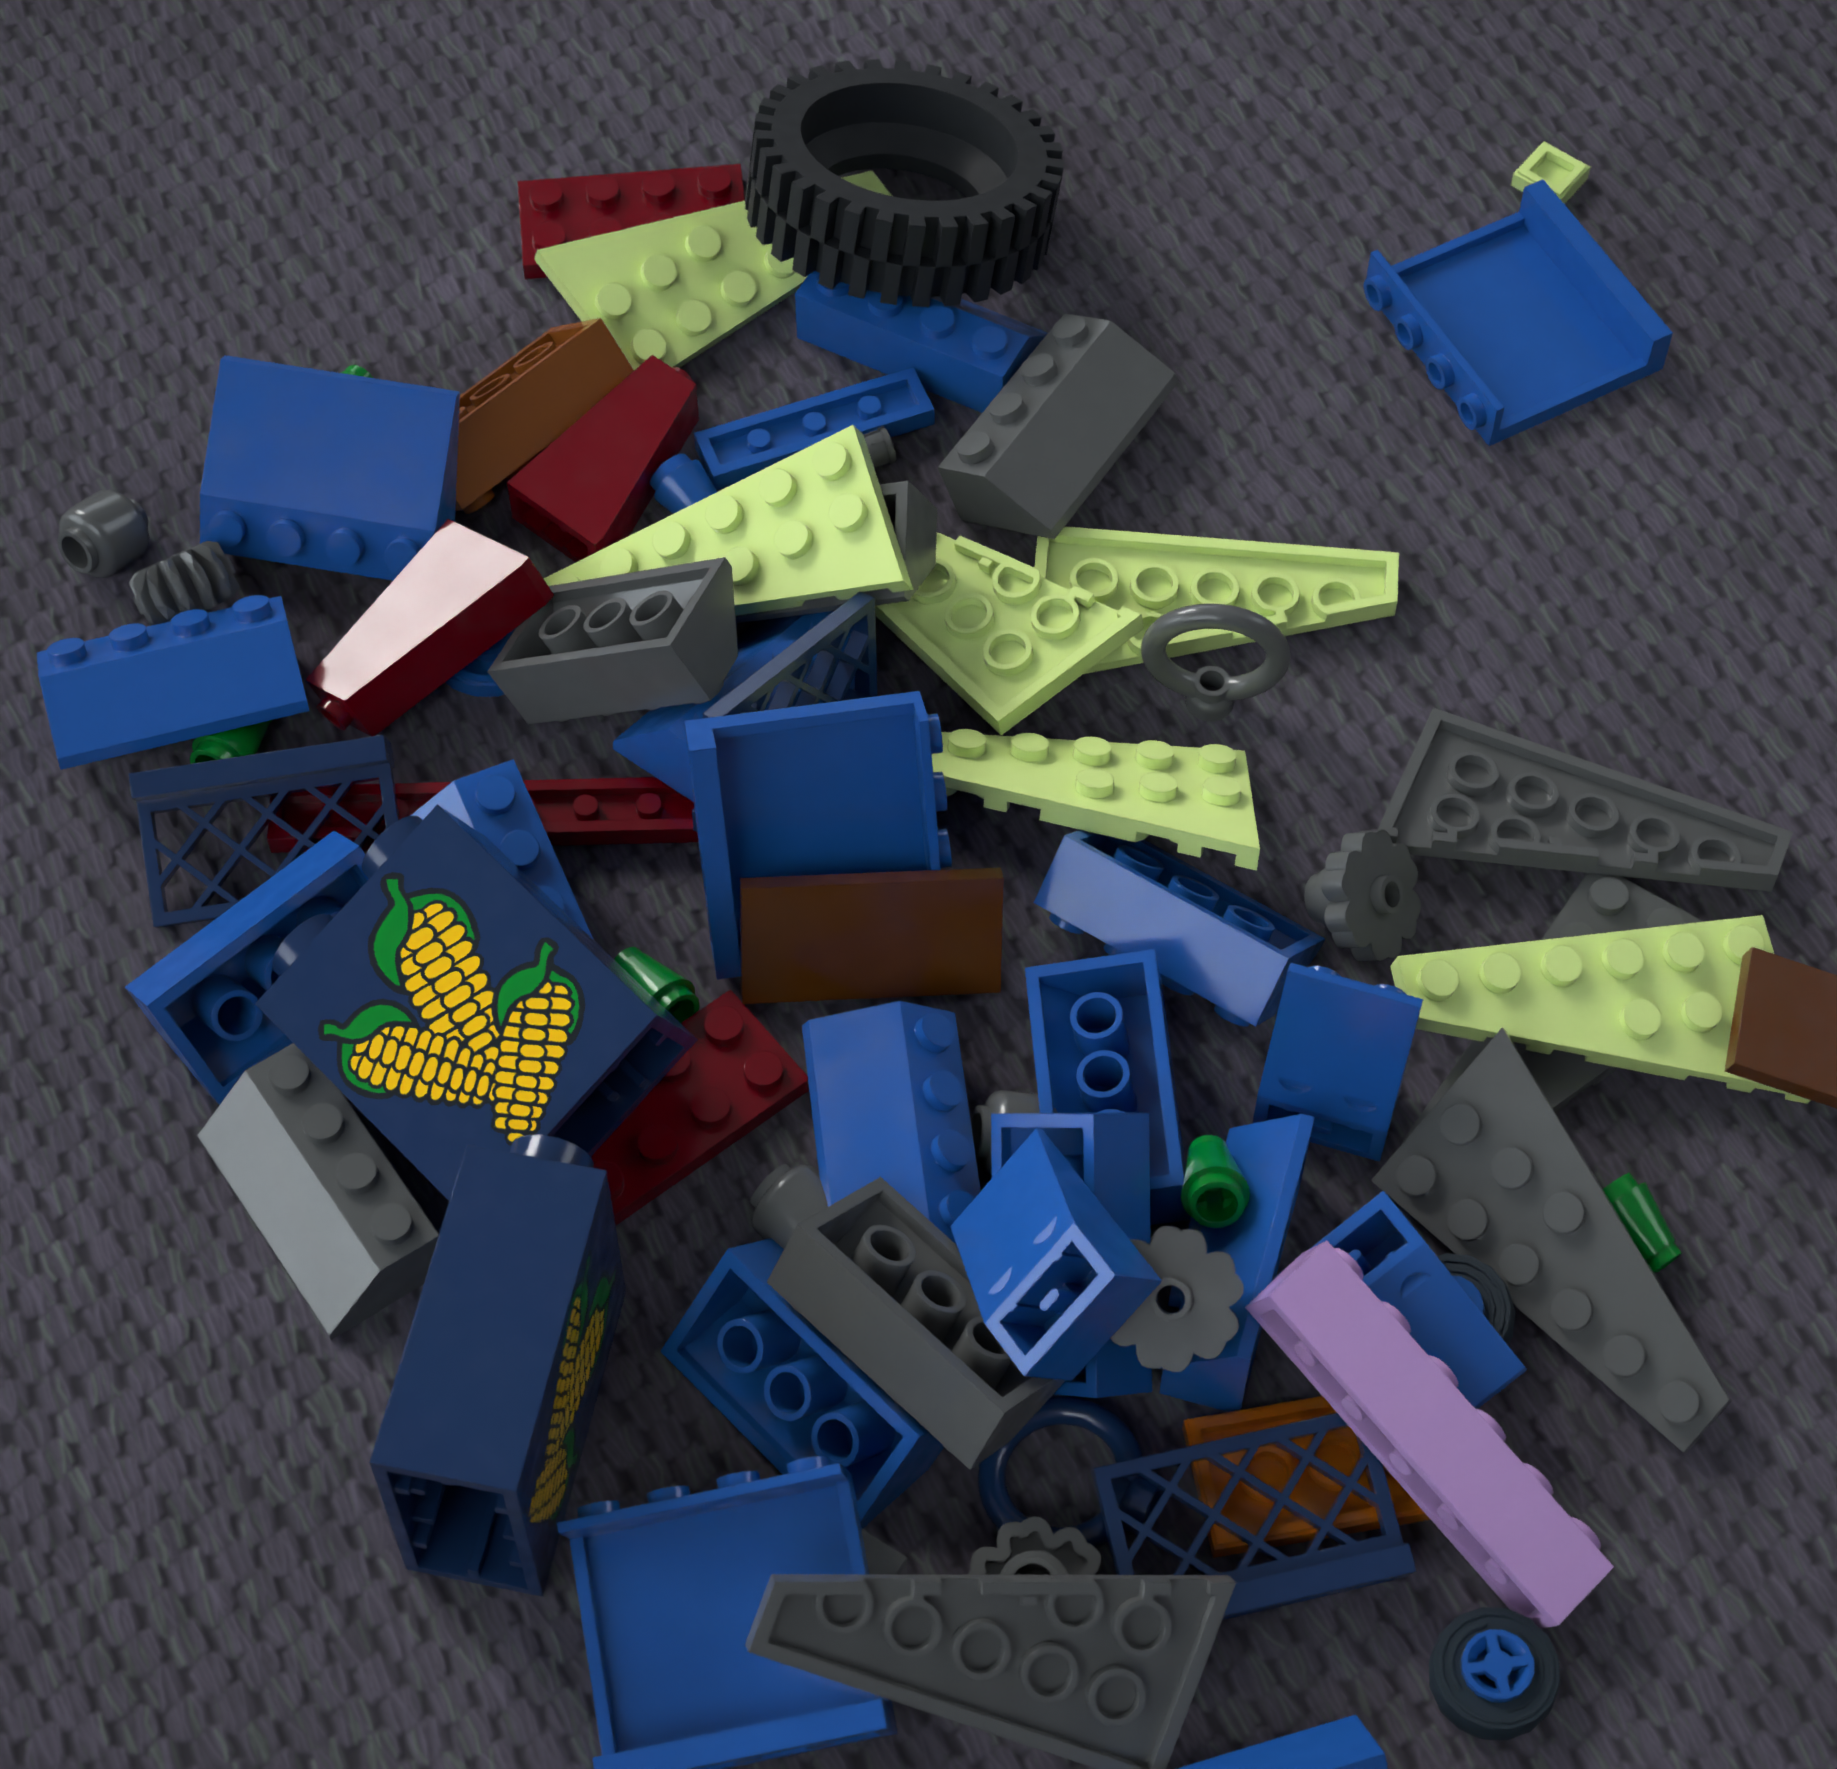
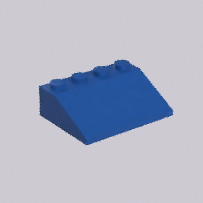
(327, 467)

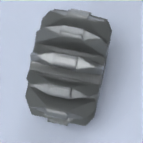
(184, 582)

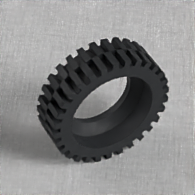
(915, 125)

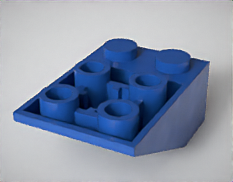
(1338, 1058)
(1049, 1263)
(1440, 1313)

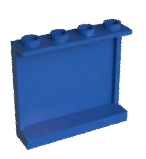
(1520, 317)
(813, 796)
(670, 1609)

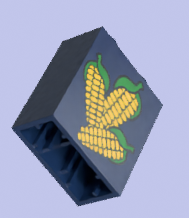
(467, 1004)
(502, 1366)

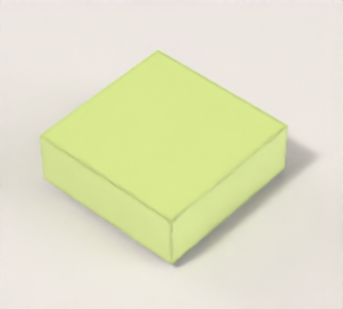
(1558, 169)

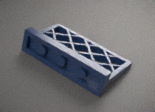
(792, 664)
(248, 779)
(1285, 1578)

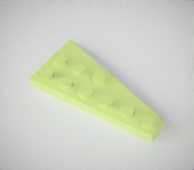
(676, 280)
(787, 531)
(1156, 573)
(1004, 630)
(1112, 787)
(1620, 998)

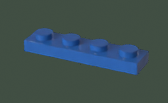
(760, 440)

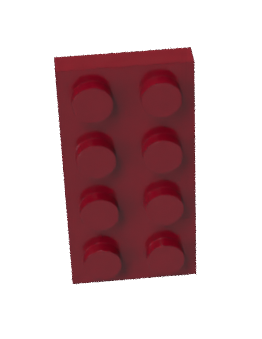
(593, 205)
(702, 1106)

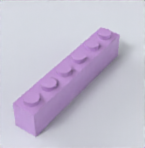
(1430, 1435)

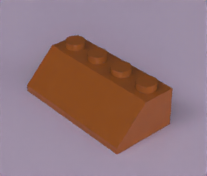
(531, 404)

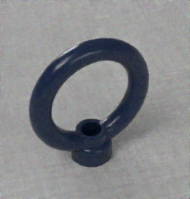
(1132, 1494)

